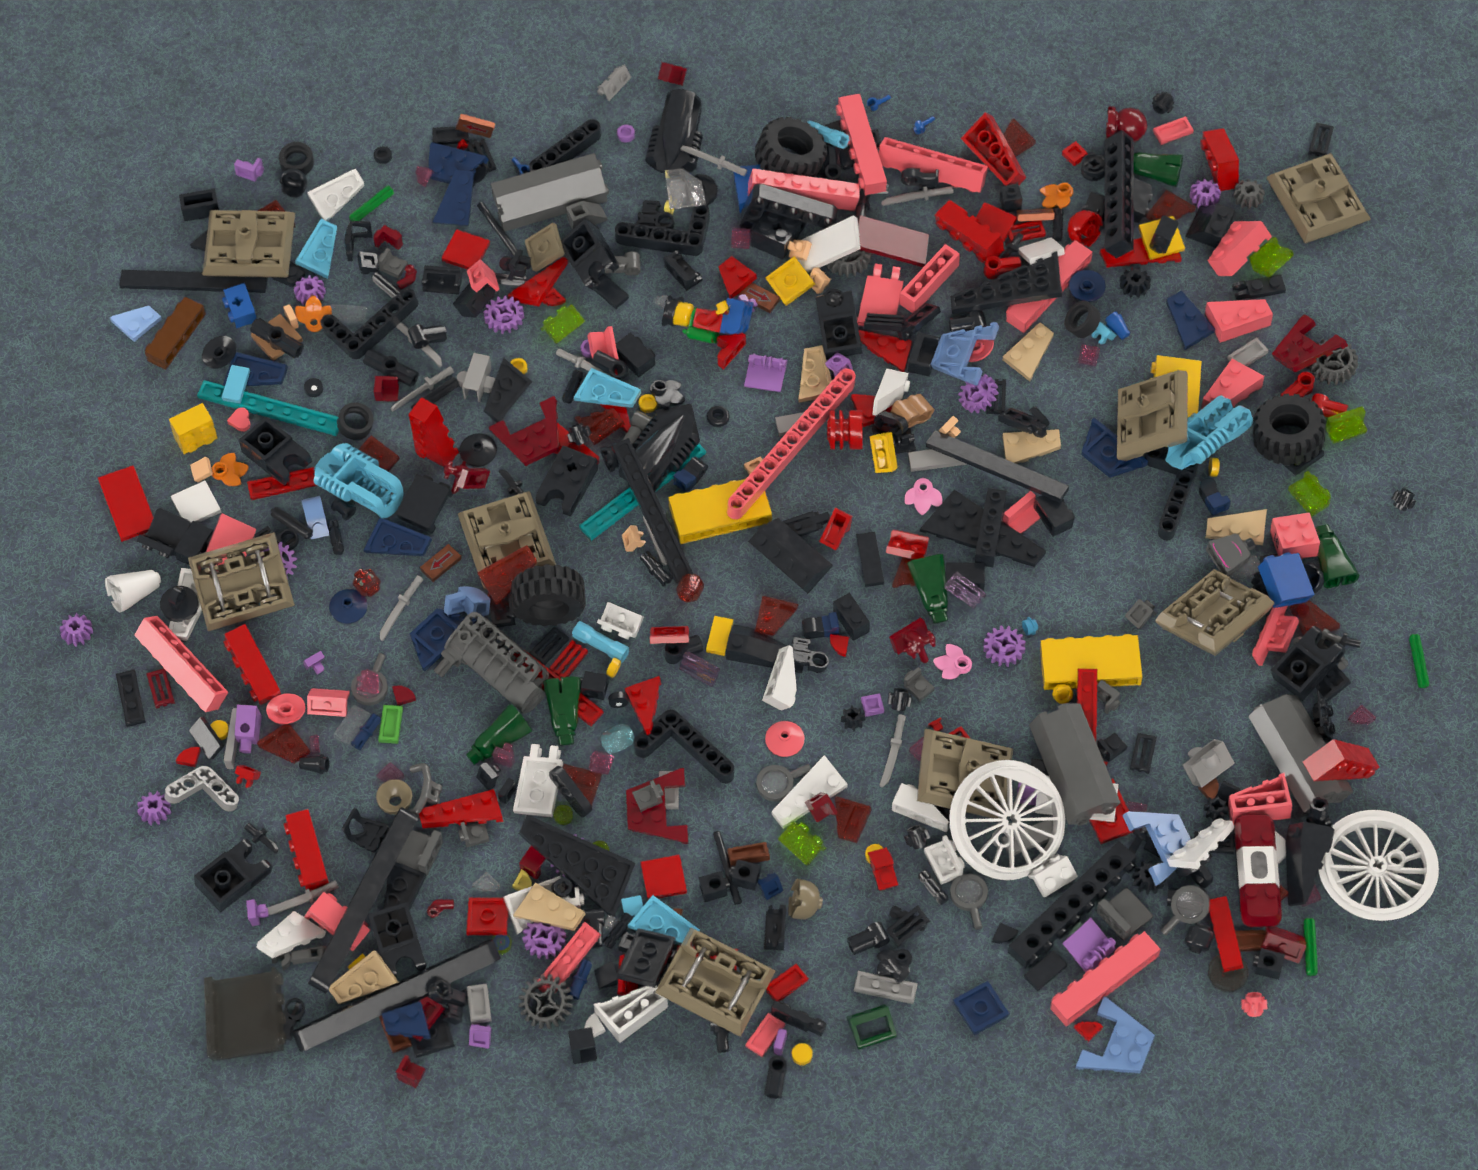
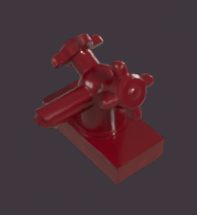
(466, 477)
(913, 639)

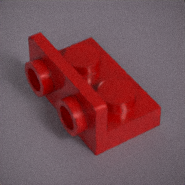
(907, 545)

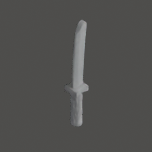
(721, 162)
(917, 195)
(428, 350)
(579, 361)
(428, 384)
(403, 601)
(896, 742)
(308, 896)

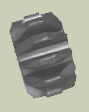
(1249, 194)

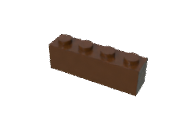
(174, 333)

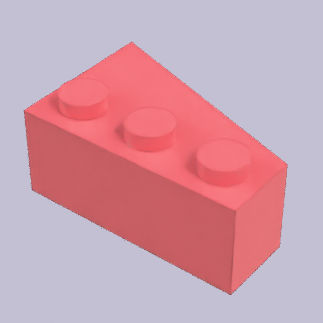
(1236, 245)
(1238, 317)
(1234, 383)
(1268, 798)
(329, 914)

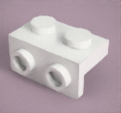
(621, 620)
(944, 860)
(1053, 874)

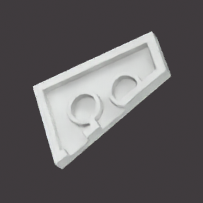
(336, 193)
(515, 899)
(288, 934)

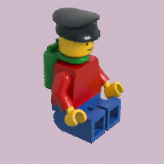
(705, 323)

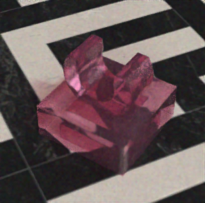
(740, 238)
(1089, 355)
(369, 682)
(504, 756)
(601, 762)

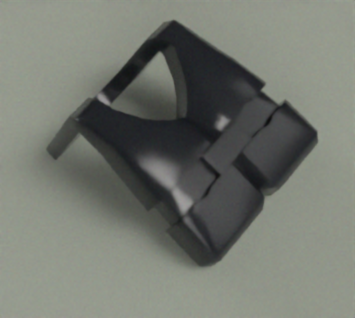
(349, 237)
(372, 831)

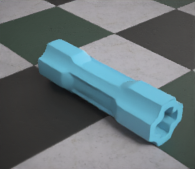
(831, 136)
(588, 635)

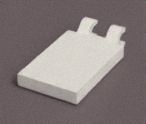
(535, 789)

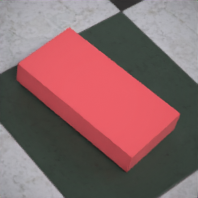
(1173, 130)
(765, 1035)

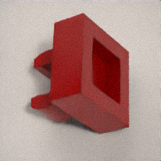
(1074, 153)
(248, 773)

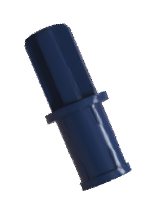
(366, 731)
(580, 978)

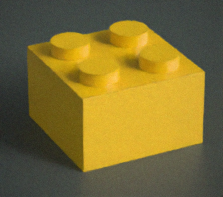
(193, 428)

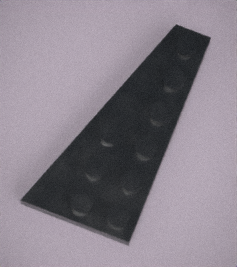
(1017, 286)

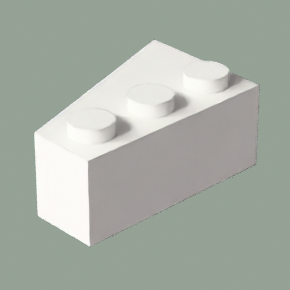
(630, 1012)

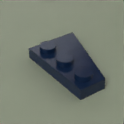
(457, 201)
(1188, 319)
(261, 370)
(396, 540)

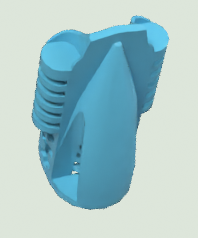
(1209, 431)
(358, 477)

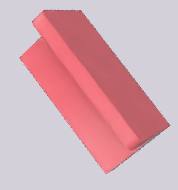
(480, 275)
(603, 342)
(1022, 513)
(327, 702)

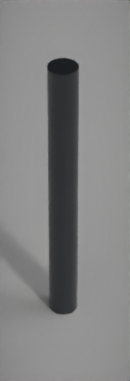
(501, 233)
(726, 866)

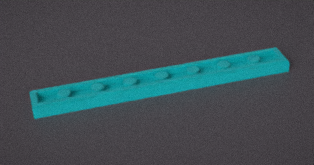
(273, 409)
(624, 504)

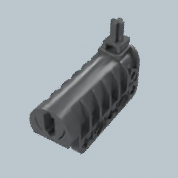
(494, 662)

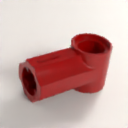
(1000, 265)
(1299, 388)
(1329, 407)

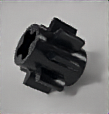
(1163, 103)
(579, 434)
(1403, 499)
(899, 699)
(852, 723)
(1215, 803)
(917, 837)

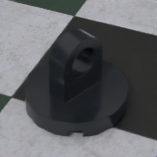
(179, 603)
(1201, 875)

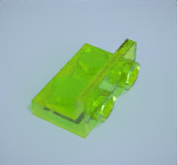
(1270, 257)
(562, 324)
(1346, 425)
(1310, 494)
(802, 842)

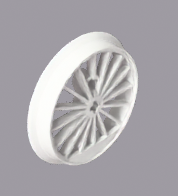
(1027, 776)
(1366, 868)

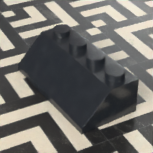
(790, 554)

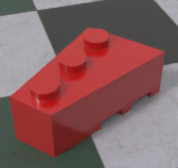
(1221, 158)

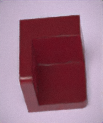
(672, 73)
(386, 388)
(821, 806)
(532, 862)
(409, 1072)

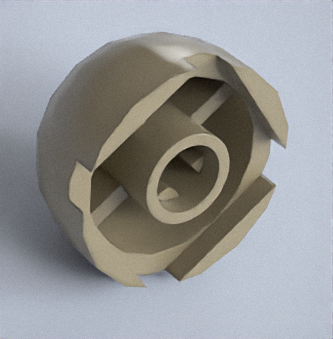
(805, 900)

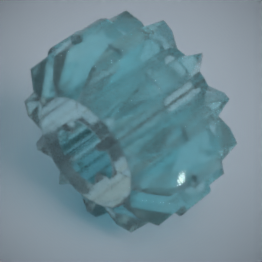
(617, 738)

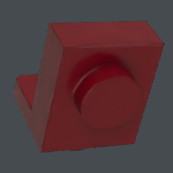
(391, 236)

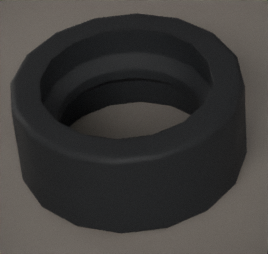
(296, 147)
(1089, 325)
(355, 434)

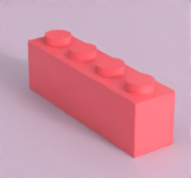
(929, 278)

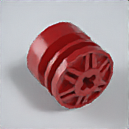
(845, 430)

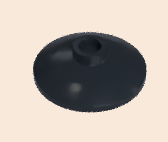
(219, 352)
(478, 456)

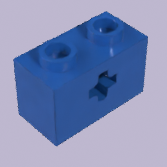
(240, 305)

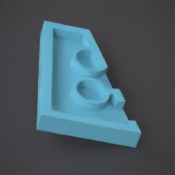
(318, 250)
(606, 390)
(660, 918)

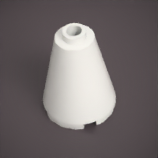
(131, 587)

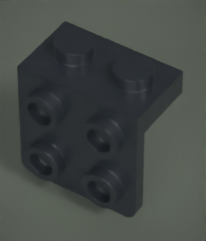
(164, 532)

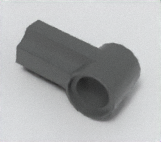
(628, 264)

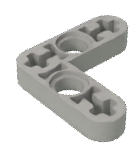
(201, 782)

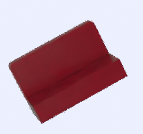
(1284, 942)

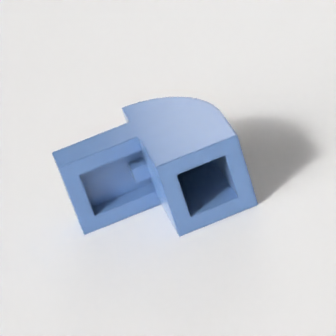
(315, 517)
(468, 600)

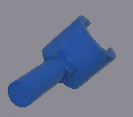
(877, 102)
(919, 126)
(521, 167)

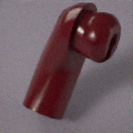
(410, 277)
(438, 906)

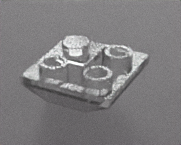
(683, 189)

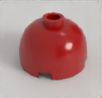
(1086, 224)

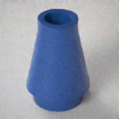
(1117, 325)

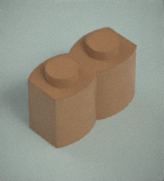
(913, 409)

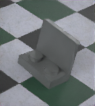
(420, 850)
(1124, 913)

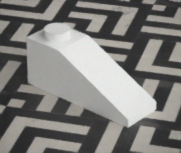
(891, 389)
(782, 682)
(907, 805)

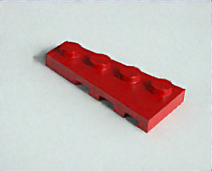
(1136, 256)
(471, 808)

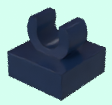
(770, 886)

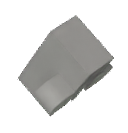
(477, 376)
(1207, 762)

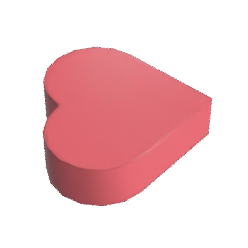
(240, 420)

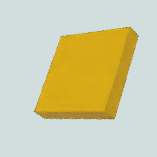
(1147, 231)
(790, 281)

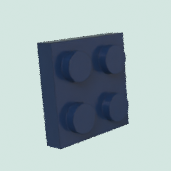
(981, 1008)

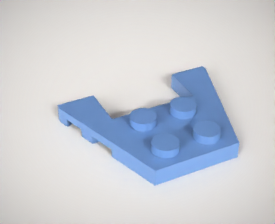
(956, 349)
(1167, 835)
(1127, 1044)

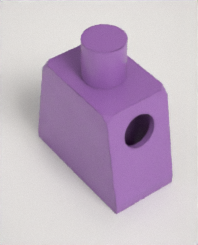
(247, 726)

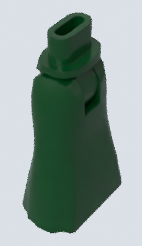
(1159, 167)
(1334, 560)
(930, 580)
(563, 706)
(505, 729)

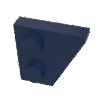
(407, 1021)

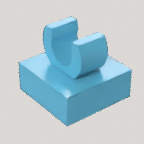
(1105, 333)

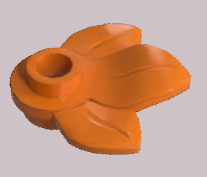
(1057, 195)
(312, 311)
(231, 469)

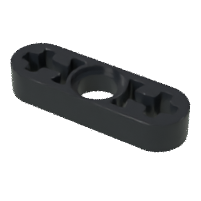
(570, 791)

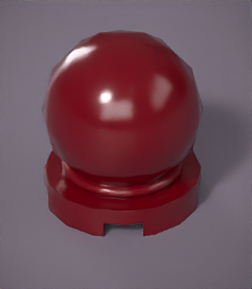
(1129, 120)

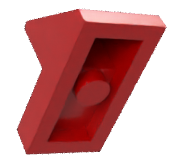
(731, 346)
(836, 528)
(883, 868)

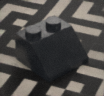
(1211, 224)

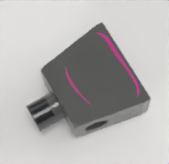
(1230, 553)

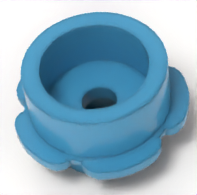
(1029, 626)

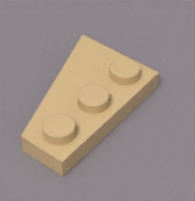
(1029, 350)
(814, 375)
(1024, 446)
(1244, 524)
(548, 908)
(364, 978)

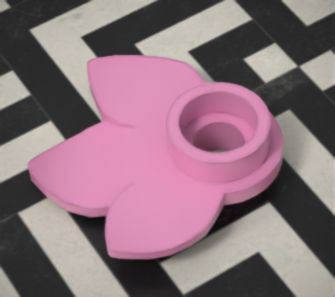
(923, 498)
(950, 662)

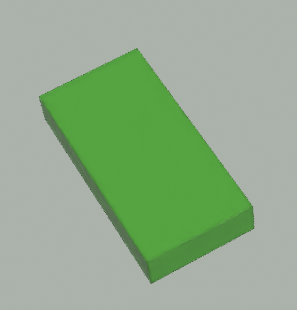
(390, 724)

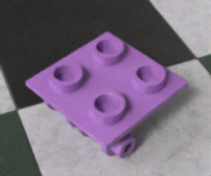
(765, 373)
(1089, 945)

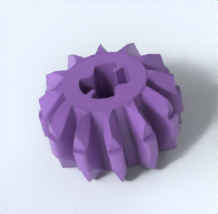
(1205, 193)
(309, 287)
(69, 631)
(153, 808)

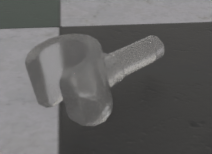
(610, 922)

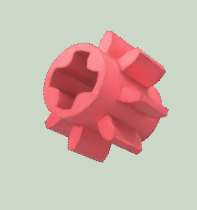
(1254, 1004)

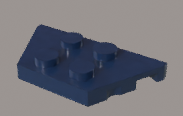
(445, 160)
(1101, 451)
(433, 634)

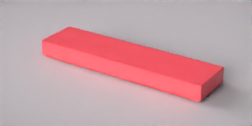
(572, 954)

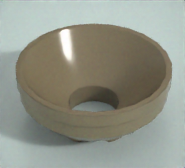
(392, 789)

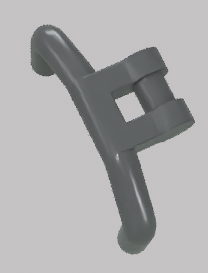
(1343, 663)
(427, 787)

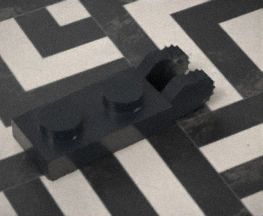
(1259, 287)

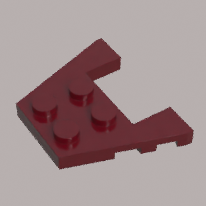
(1299, 351)
(535, 440)
(654, 820)

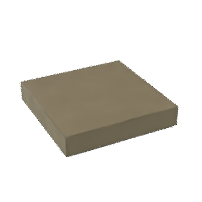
(544, 247)

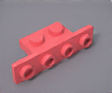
(1275, 634)

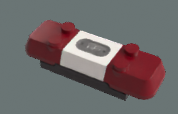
(1257, 871)

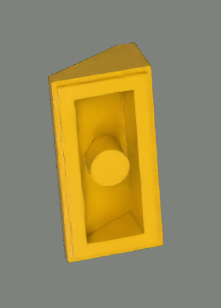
(883, 452)

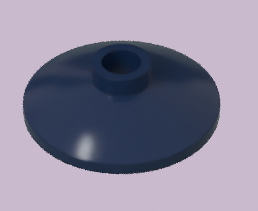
(1087, 279)
(348, 613)

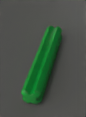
(371, 204)
(1419, 661)
(1310, 950)

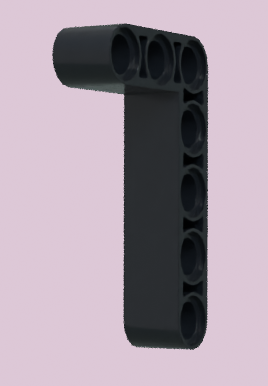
(574, 143)
(786, 204)
(667, 236)
(372, 326)
(1178, 490)
(687, 742)

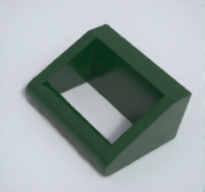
(868, 1015)

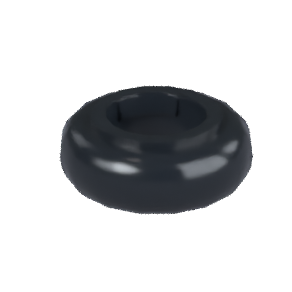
(718, 422)

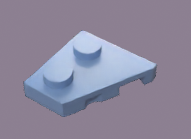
(136, 322)

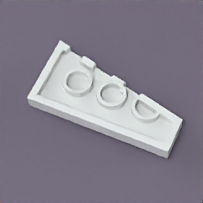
(184, 629)
(820, 778)
(1198, 848)

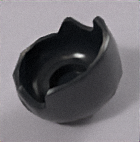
(293, 183)
(1315, 576)

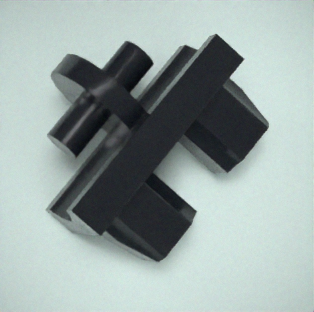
(516, 265)

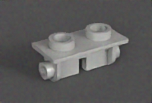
(616, 82)

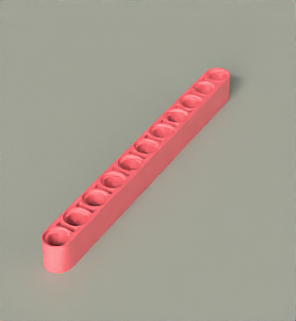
(789, 450)

